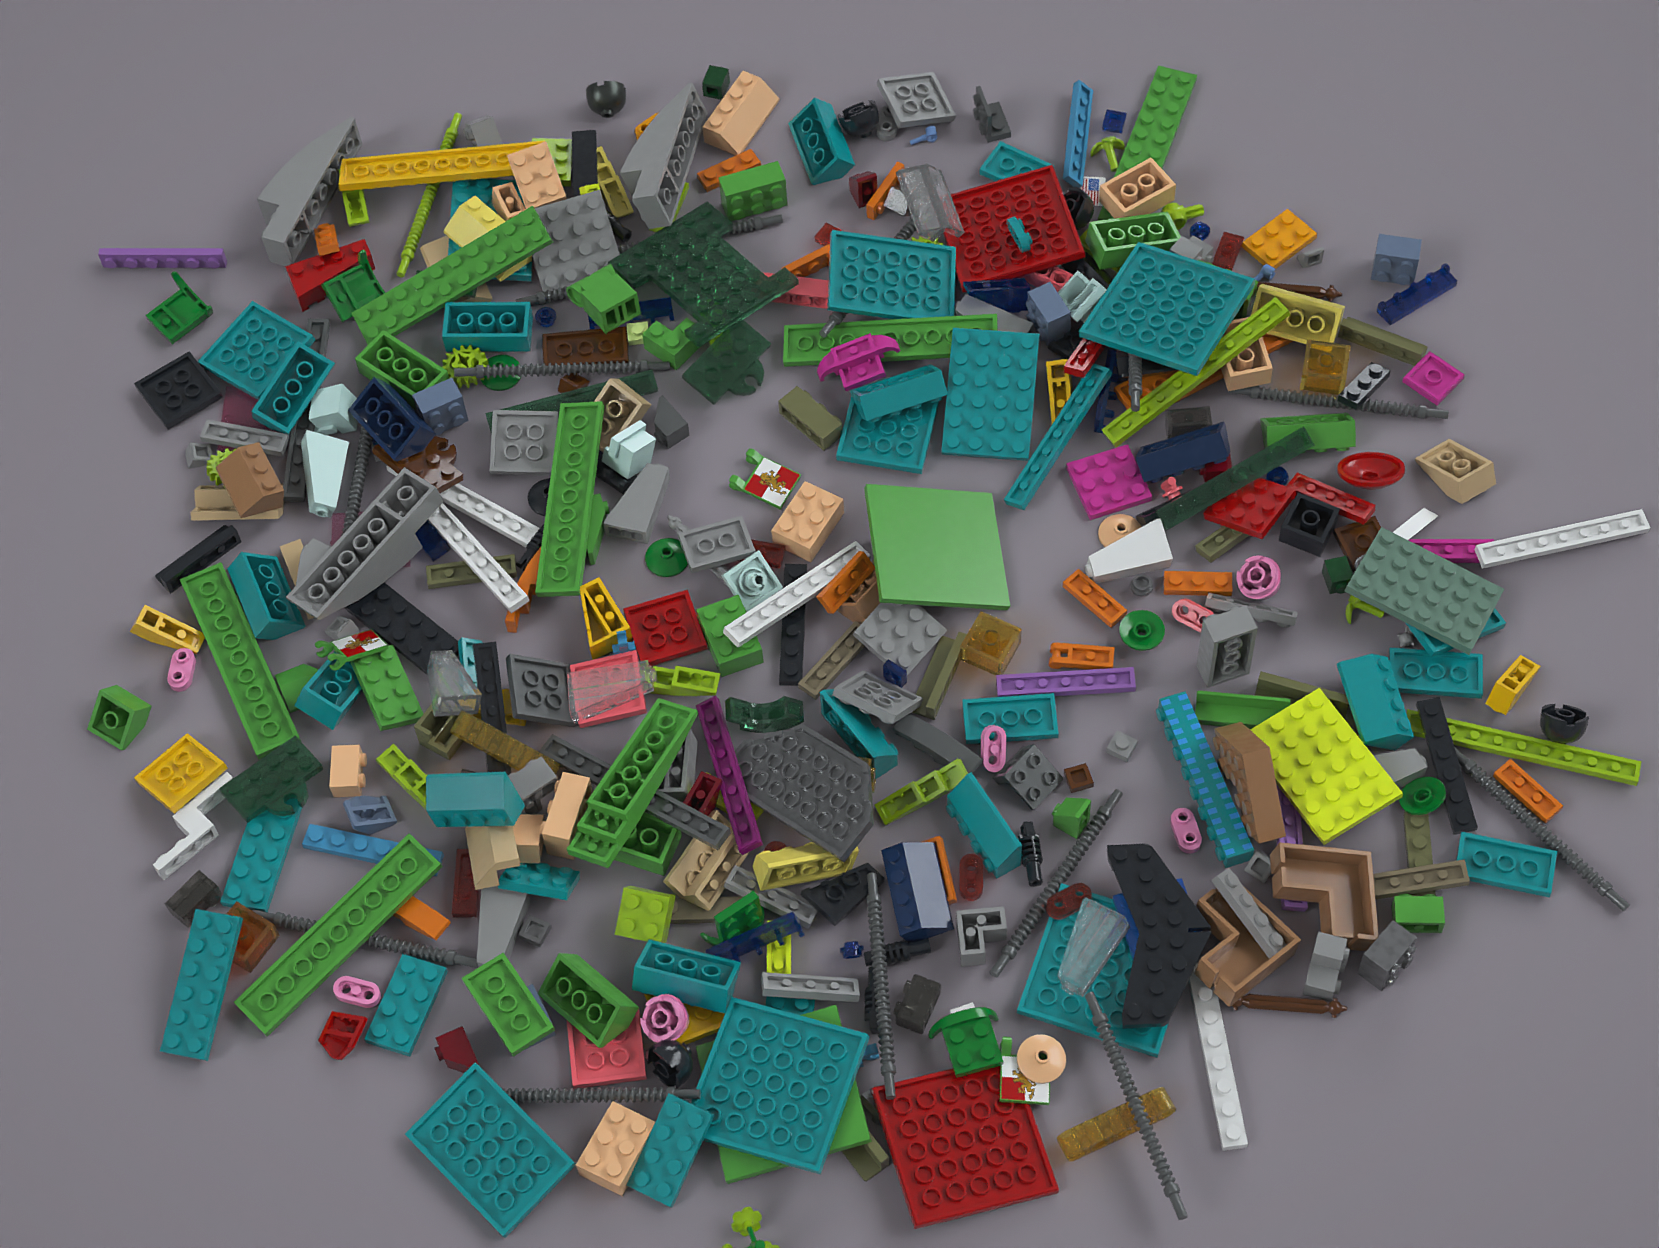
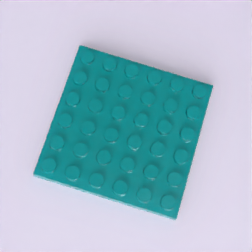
(1167, 308)
(1049, 1003)
(778, 1083)

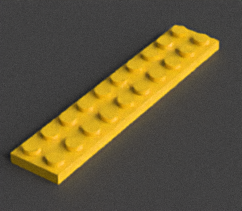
(428, 166)

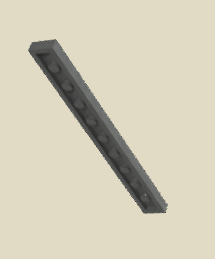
(294, 479)
(661, 806)

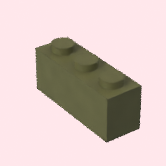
(810, 417)

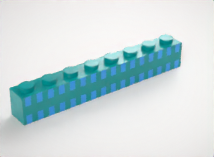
(1205, 780)

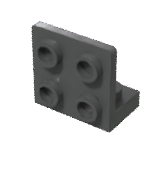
(991, 118)
(1029, 775)

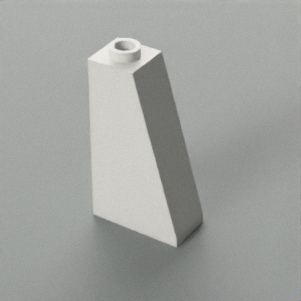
(1131, 555)

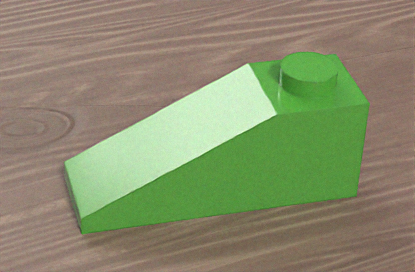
(596, 528)

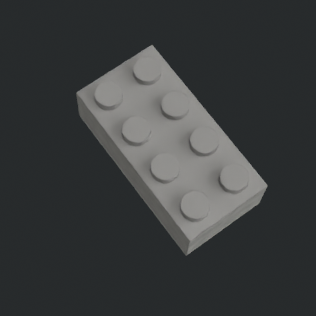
(1226, 646)

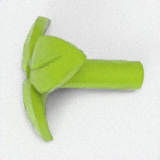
(1108, 144)
(1357, 603)

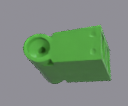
(605, 298)

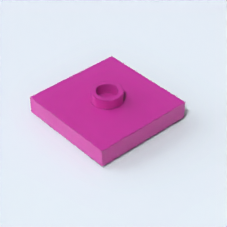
(1433, 378)

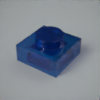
(1114, 121)
(894, 673)

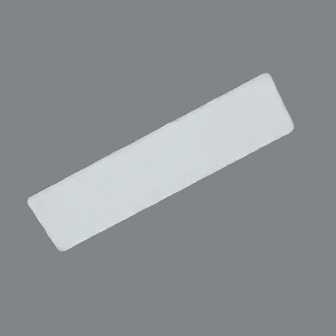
(1415, 523)

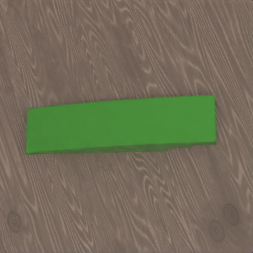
(631, 783)

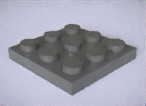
(539, 690)

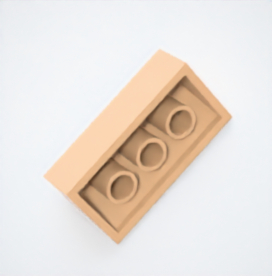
(740, 114)

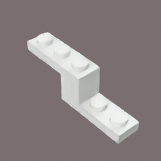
(195, 826)

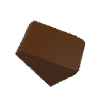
(572, 382)

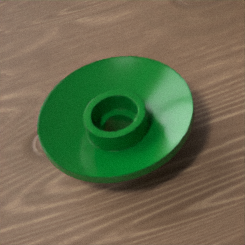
(503, 383)
(662, 564)
(1144, 622)
(1422, 795)

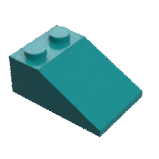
(330, 694)

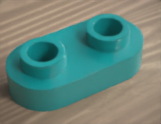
(1021, 238)

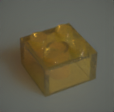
(1325, 367)
(990, 644)

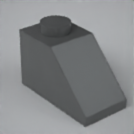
(669, 424)

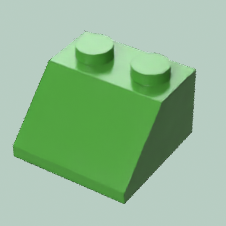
(118, 716)

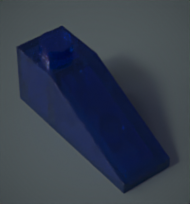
(1001, 293)

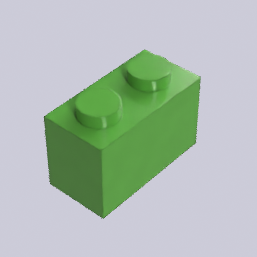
(1419, 913)

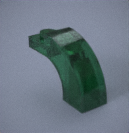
(765, 716)

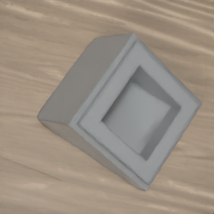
(1311, 257)
(198, 454)
(341, 628)
(1259, 866)

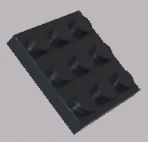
(178, 390)

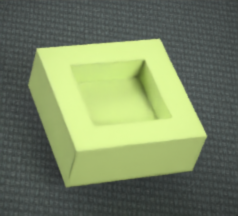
(635, 332)

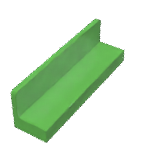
(1230, 708)

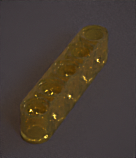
(496, 743)
(1113, 1125)

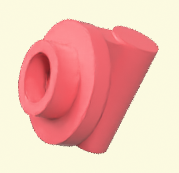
(1170, 488)

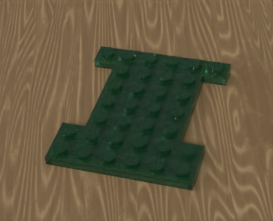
(702, 272)

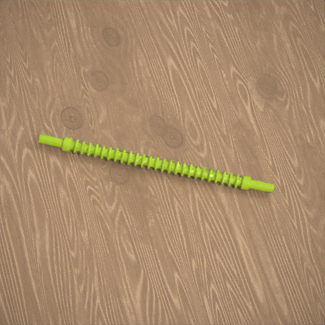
(426, 203)

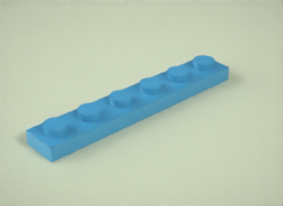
(1078, 134)
(352, 844)

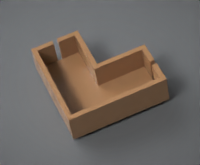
(1250, 768)
(1337, 881)
(1238, 960)

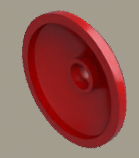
(1371, 470)

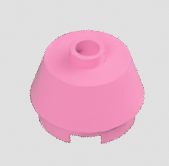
(1259, 578)
(664, 1018)

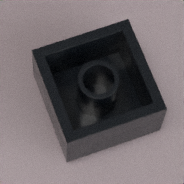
(1309, 524)

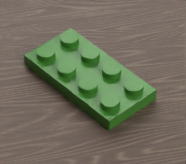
(387, 689)
(508, 1004)

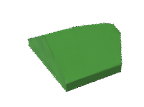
(293, 681)

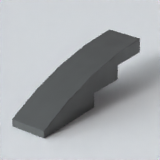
(936, 743)

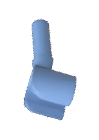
(930, 136)
(1267, 271)

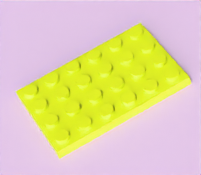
(1325, 767)

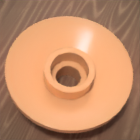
(1108, 530)
(1041, 1070)

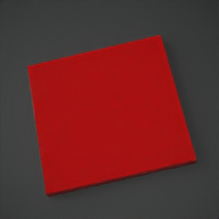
(987, 246)
(962, 1146)

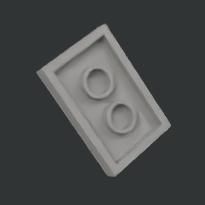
(716, 544)

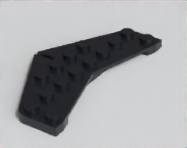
(1167, 934)

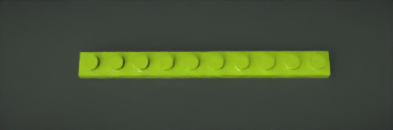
(1182, 382)
(1537, 750)

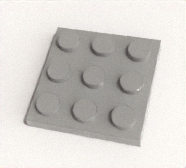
(916, 99)
(523, 442)
(900, 633)
(877, 697)

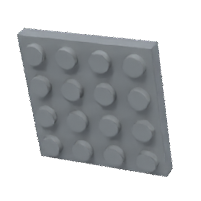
(580, 240)

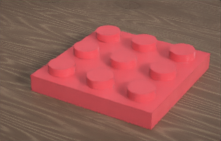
(629, 709)
(614, 1063)

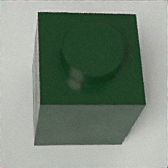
(716, 82)
(1337, 574)

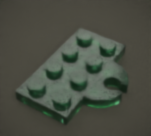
(729, 363)
(273, 781)

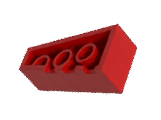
(311, 273)

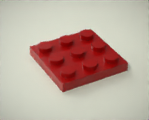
(1252, 507)
(665, 628)

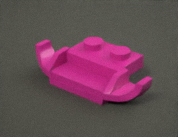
(858, 360)

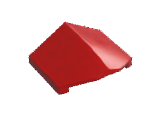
(341, 1034)

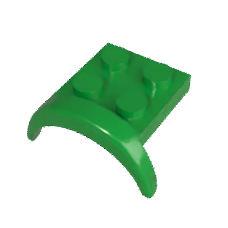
(353, 288)
(179, 312)
(737, 919)
(969, 1040)

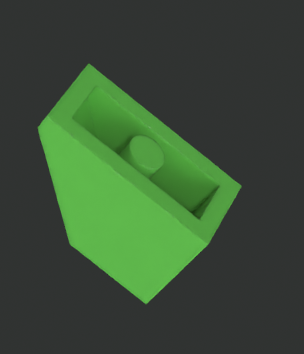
(1072, 816)

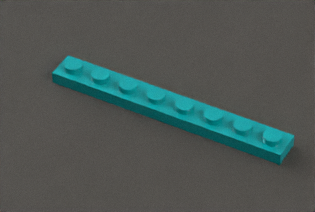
(1057, 437)

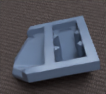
(369, 813)

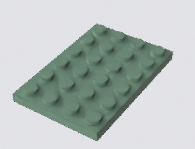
(1424, 590)

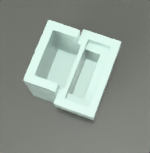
(1081, 296)
(330, 410)
(630, 450)

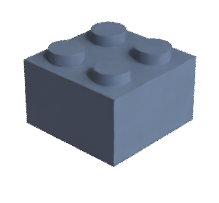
(1396, 259)
(1048, 313)
(441, 406)

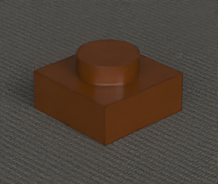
(1078, 778)

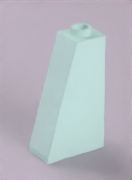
(323, 470)

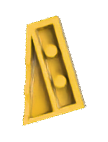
(601, 618)

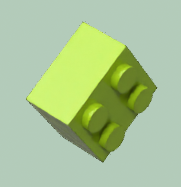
(644, 914)

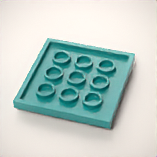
(253, 349)
(890, 443)

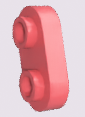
(1193, 617)

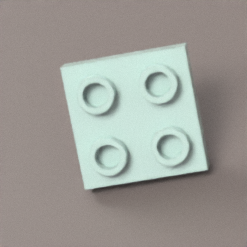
(752, 580)

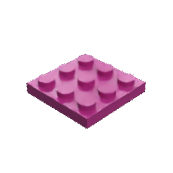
(1108, 482)

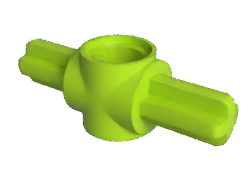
(1180, 214)

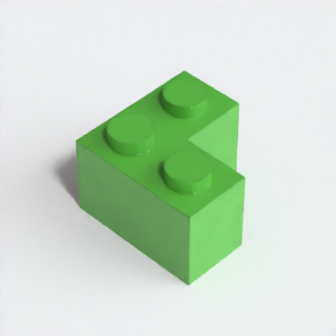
(668, 344)

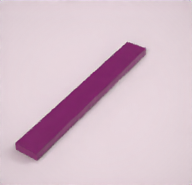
(728, 769)

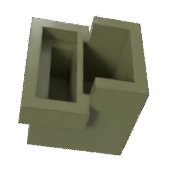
(435, 733)

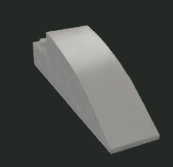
(663, 157)
(303, 190)
(370, 548)

